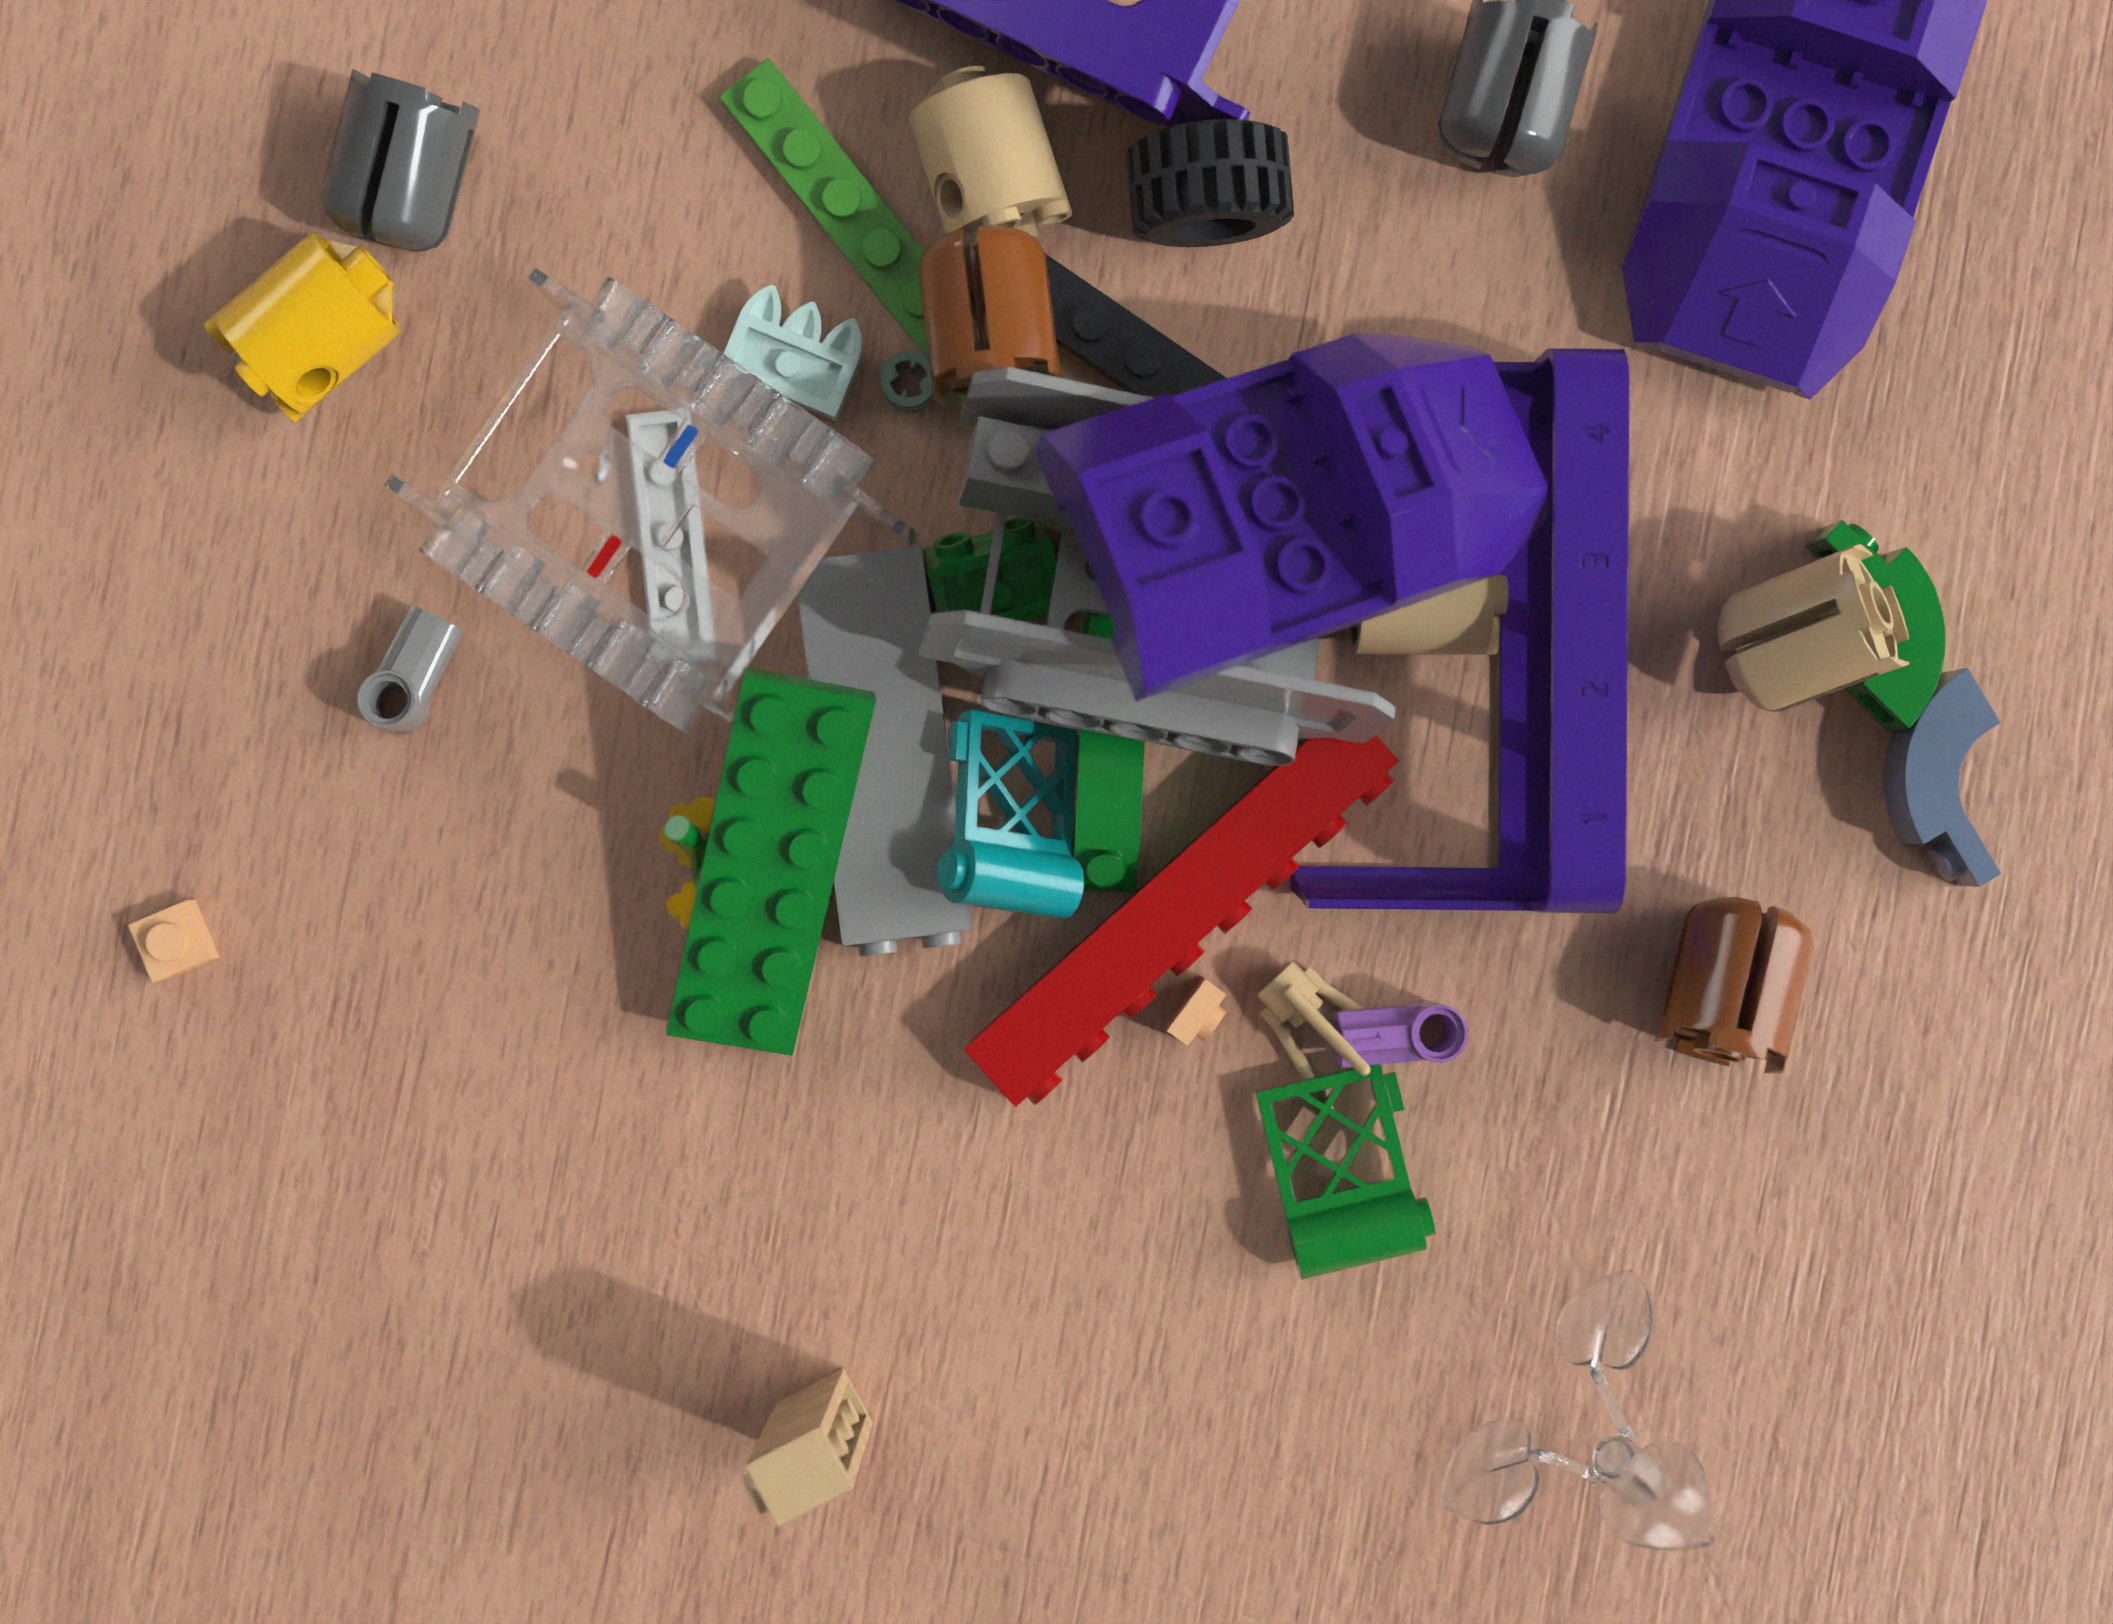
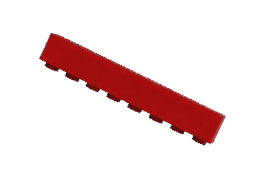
(1175, 911)

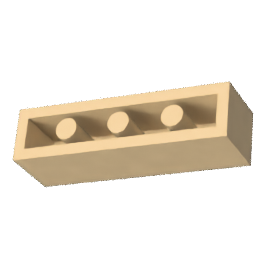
(808, 1449)

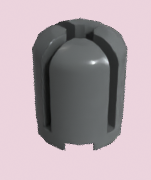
(1545, 93)
(397, 162)

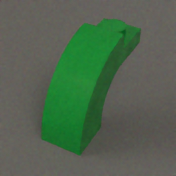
(1902, 694)
(1109, 810)

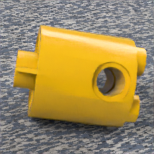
(308, 322)

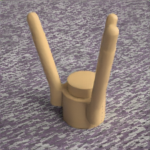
(1294, 999)

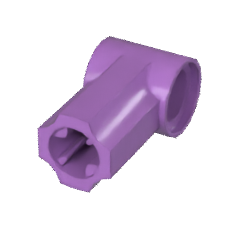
(1393, 1036)

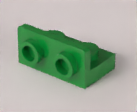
(1023, 577)

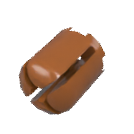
(986, 307)
(1736, 983)

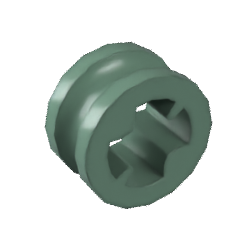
(890, 378)

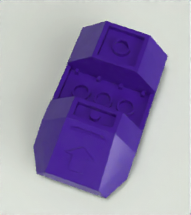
(1792, 181)
(1294, 500)

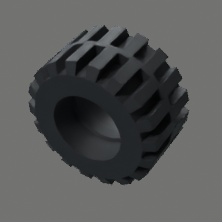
(1210, 183)

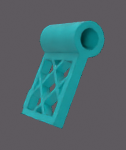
(1001, 866)

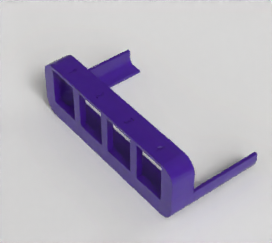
(1558, 671)

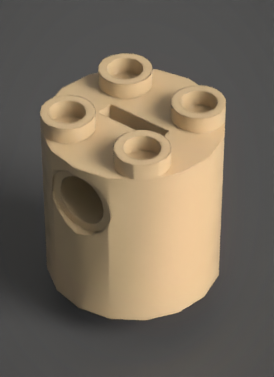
(988, 154)
(1442, 625)

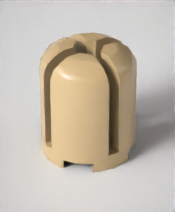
(1811, 632)

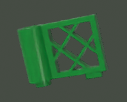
(1356, 1222)

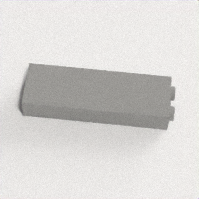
(865, 633)

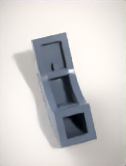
(1924, 779)

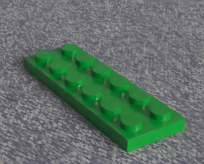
(769, 860)

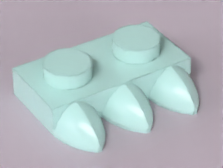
(792, 357)

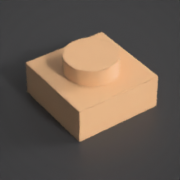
(173, 941)
(1197, 1013)

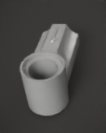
(412, 662)

